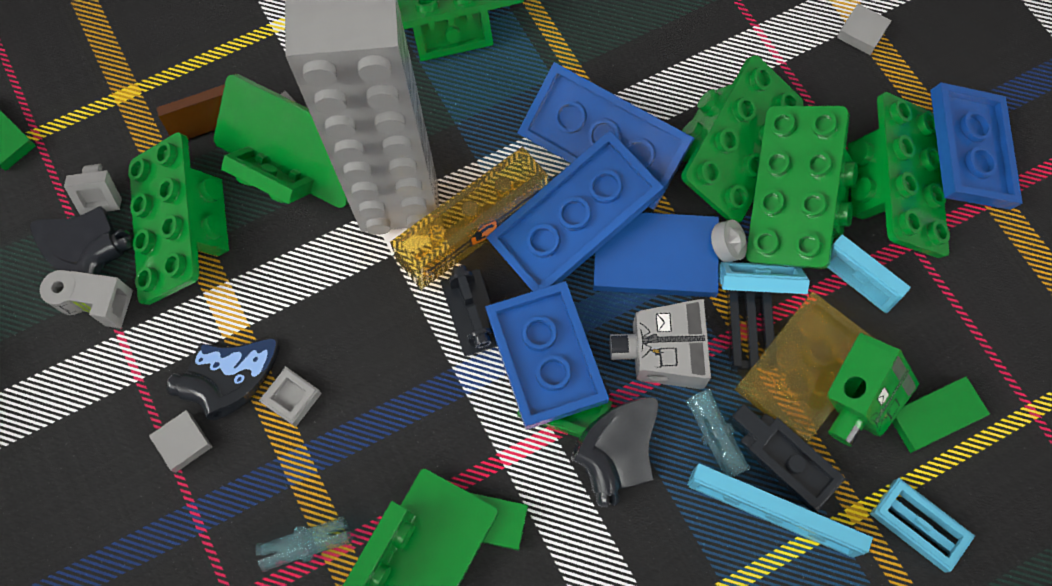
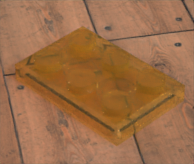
(800, 367)

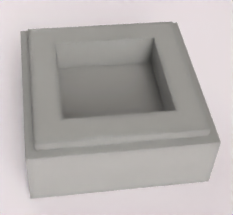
(864, 29)
(290, 396)
(180, 441)

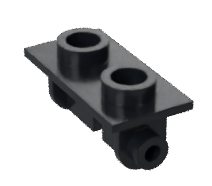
(467, 303)

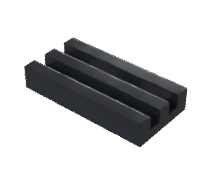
(734, 326)

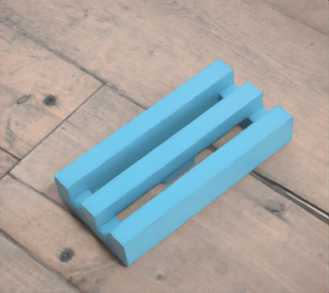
(866, 275)
(762, 278)
(955, 551)

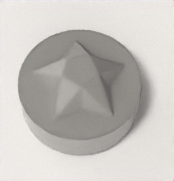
(729, 241)

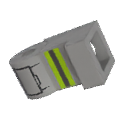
(75, 292)

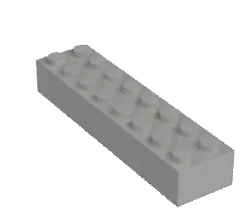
(365, 106)

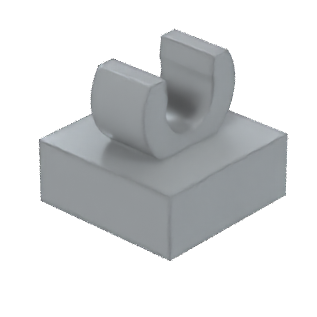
(92, 190)

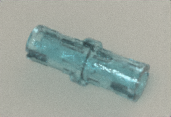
(717, 434)
(303, 544)

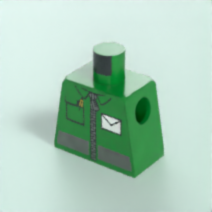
(869, 389)

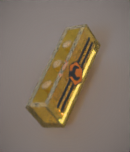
(467, 218)

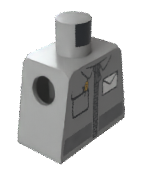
(667, 345)

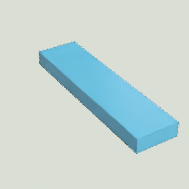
(779, 511)

